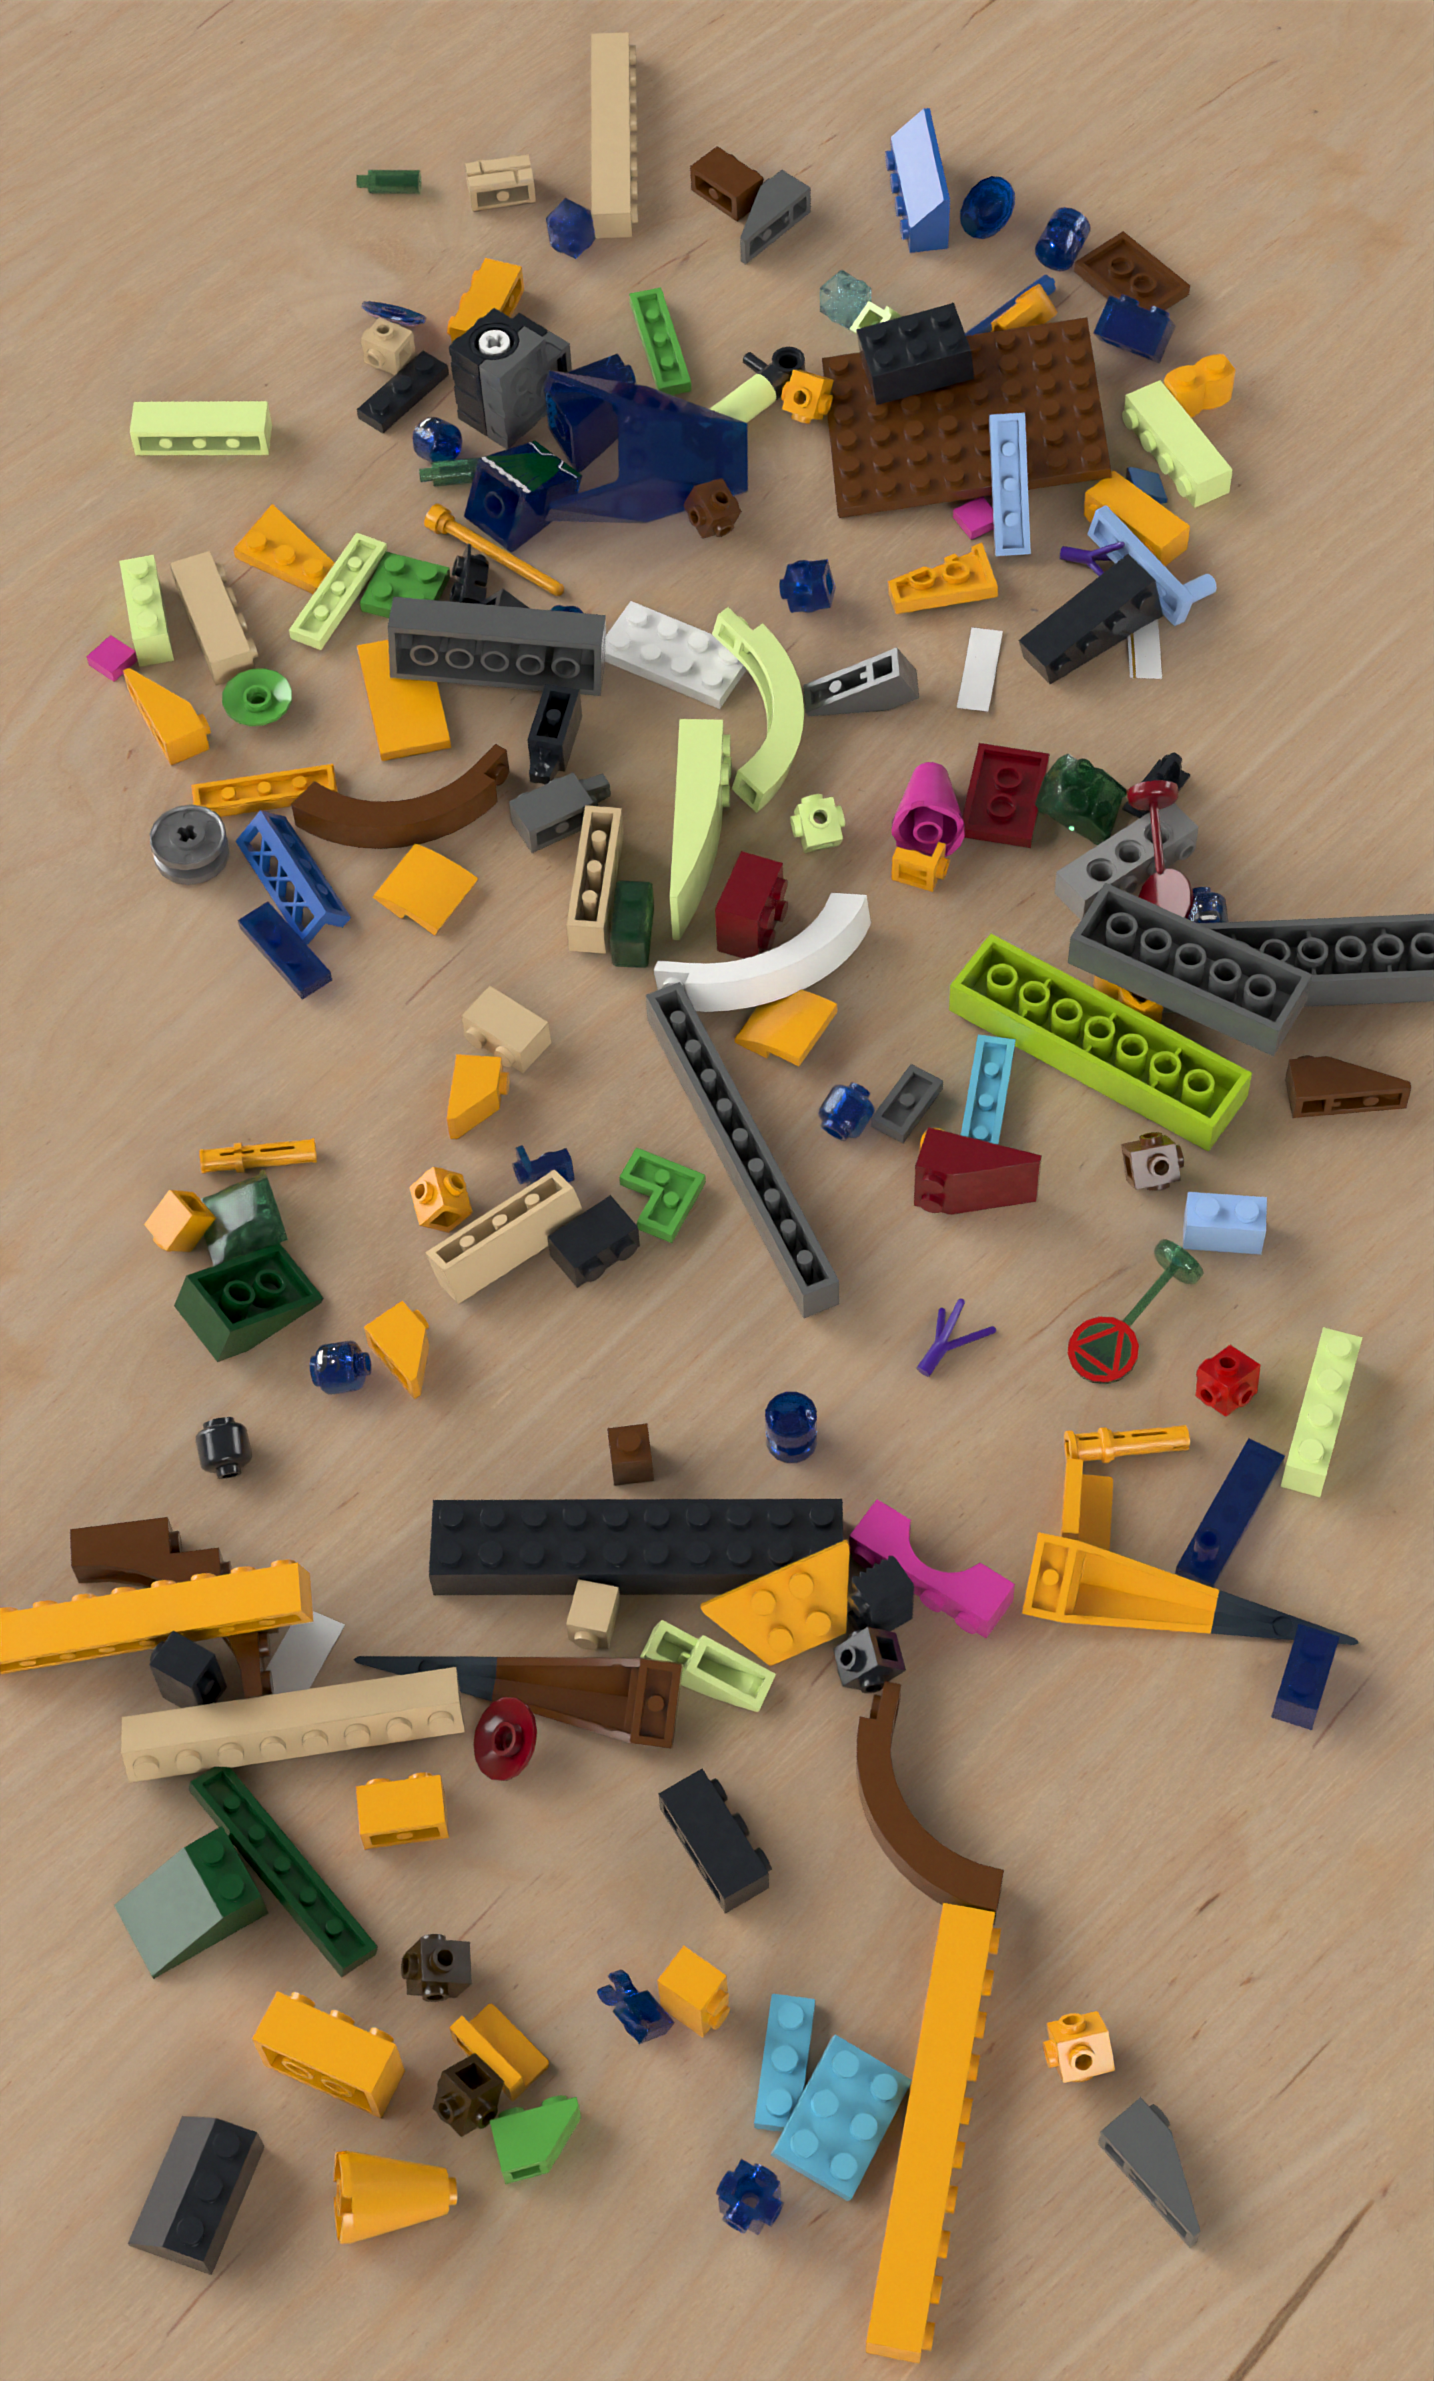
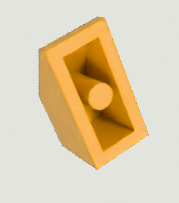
(475, 1092)
(401, 1344)

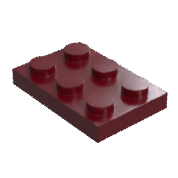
(1004, 795)

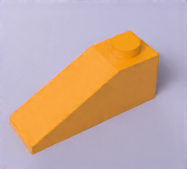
(169, 718)

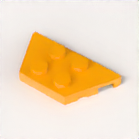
(788, 1607)

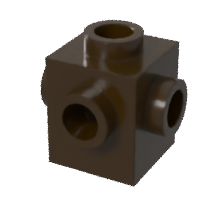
(437, 1968)
(468, 2095)

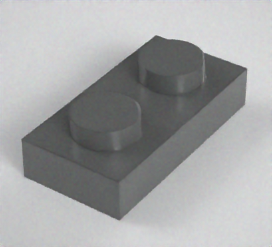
(907, 1103)

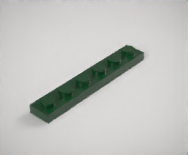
(283, 1869)

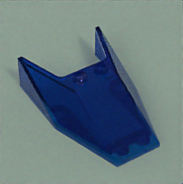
(662, 453)

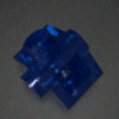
(570, 228)
(808, 586)
(744, 2183)

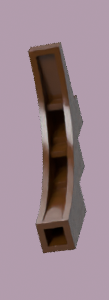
(152, 1552)

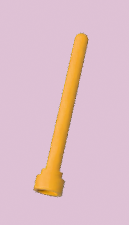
(440, 520)

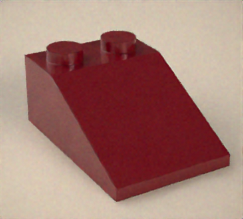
(972, 1175)

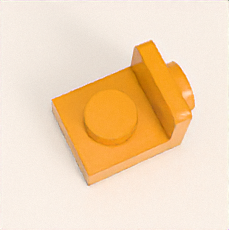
(919, 869)

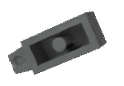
(556, 809)

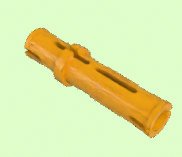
(258, 1155)

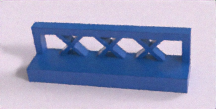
(294, 866)

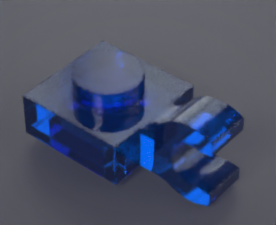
(636, 2010)

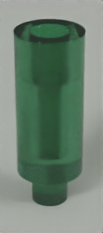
(391, 181)
(450, 472)

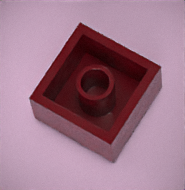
(751, 906)

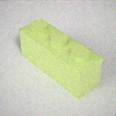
(146, 610)

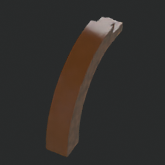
(404, 821)
(911, 1849)

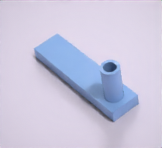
(1009, 484)
(1173, 596)

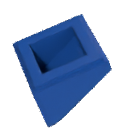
(1147, 482)

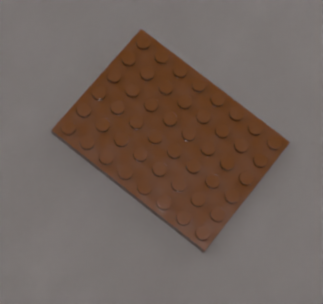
(939, 440)

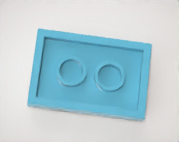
(841, 2118)

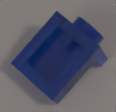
(531, 1171)

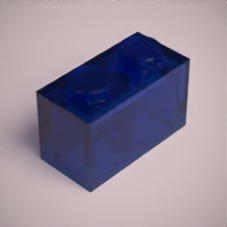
(1135, 328)
(1305, 1677)

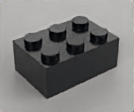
(915, 353)

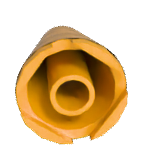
(386, 2194)

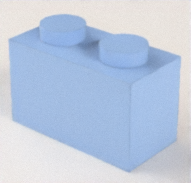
(1224, 1223)

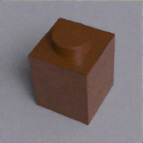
(630, 1454)

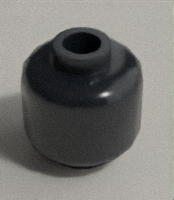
(223, 1447)

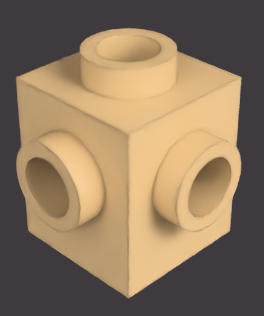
(388, 346)

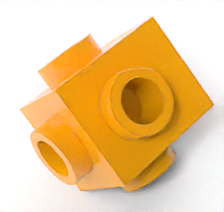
(807, 396)
(441, 1199)
(1079, 2047)

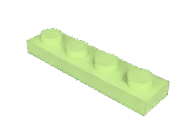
(338, 591)

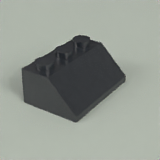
(198, 2192)

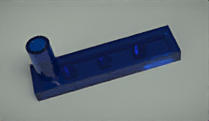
(1230, 1514)

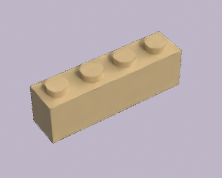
(213, 617)
(595, 879)
(503, 1236)

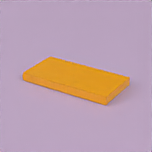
(403, 711)

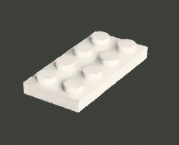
(673, 655)

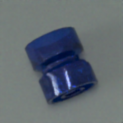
(1062, 239)
(791, 1427)

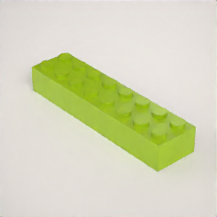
(1100, 1042)

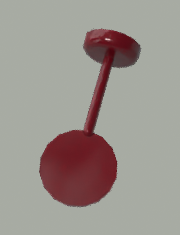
(1166, 886)

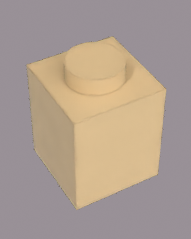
(593, 1615)

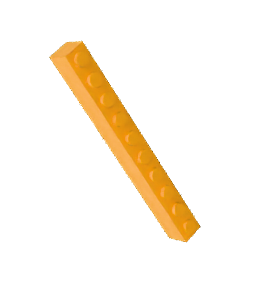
(930, 2135)

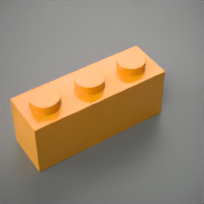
(492, 286)
(1147, 519)

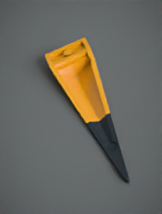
(1099, 1587)

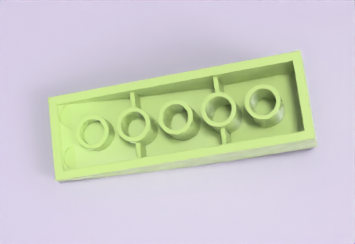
(697, 813)

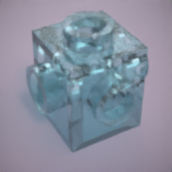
(844, 298)

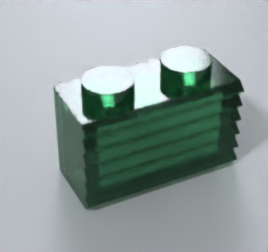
(632, 924)

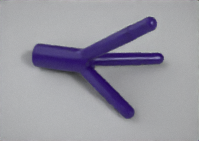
(1089, 557)
(943, 1332)

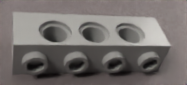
(1078, 881)

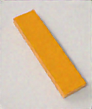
(261, 791)

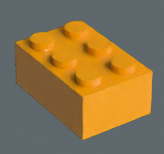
(329, 2052)

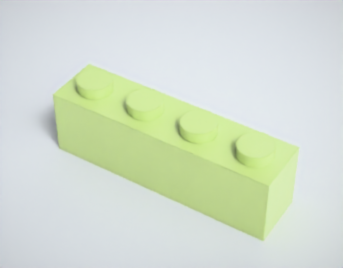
(201, 428)
(1177, 444)
(1321, 1412)

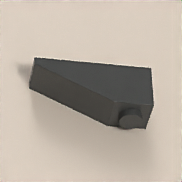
(776, 209)
(864, 687)
(1148, 2157)

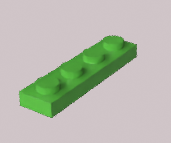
(660, 341)

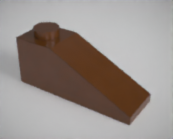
(1337, 1087)

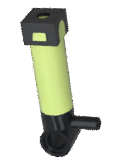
(763, 387)

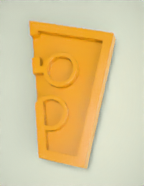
(284, 551)
(951, 583)

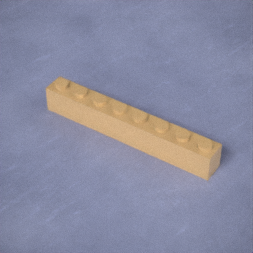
(611, 135)
(292, 1724)

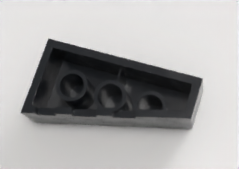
(1093, 620)

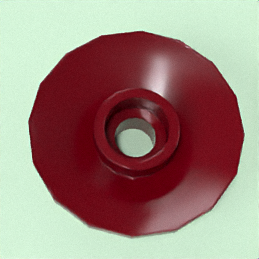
(505, 1739)

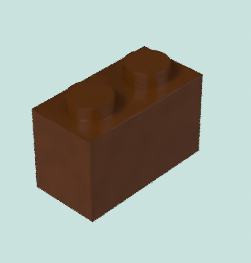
(725, 182)

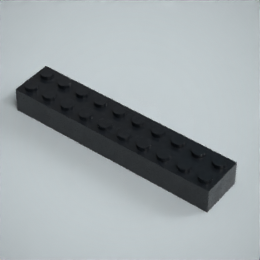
(622, 1543)

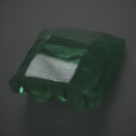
(1081, 797)
(244, 1219)

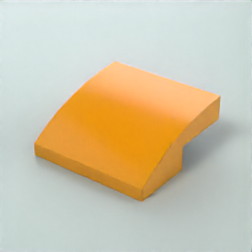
(425, 888)
(787, 1026)

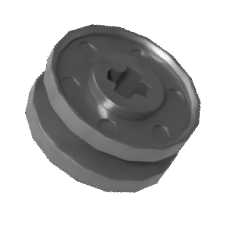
(189, 844)

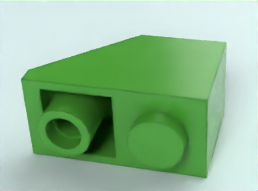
(533, 2138)

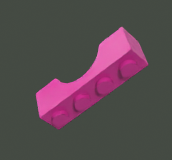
(971, 1597)

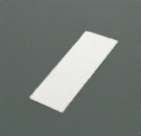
(303, 1653)

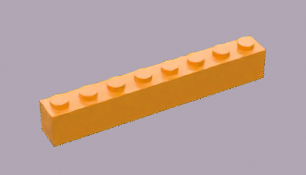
(144, 1617)

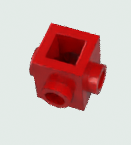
(1227, 1380)

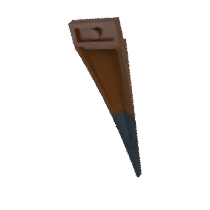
(606, 1695)

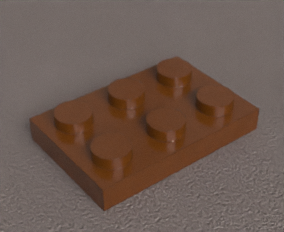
(1131, 270)

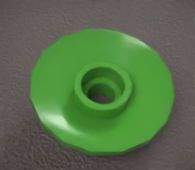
(257, 697)

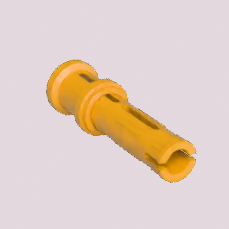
(1107, 1444)

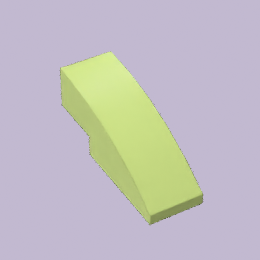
(710, 1667)

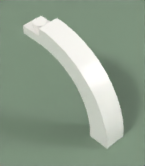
(778, 971)

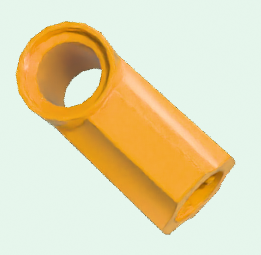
(1030, 309)

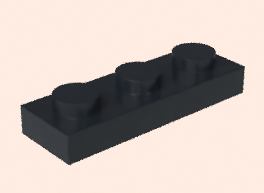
(402, 391)

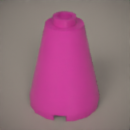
(928, 812)

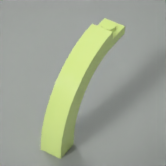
(783, 701)

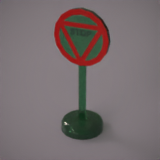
(1106, 1347)

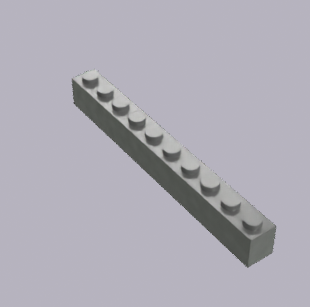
(743, 1151)

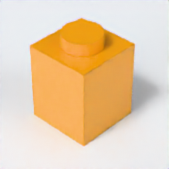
(179, 1221)

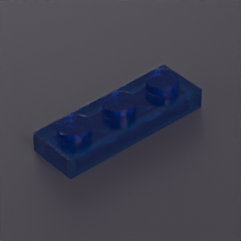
(285, 950)

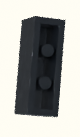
(715, 1839)

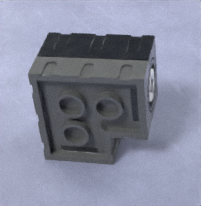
(502, 374)

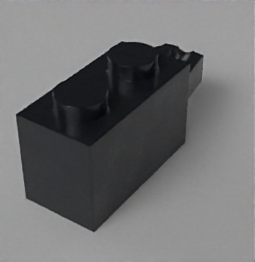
(553, 732)

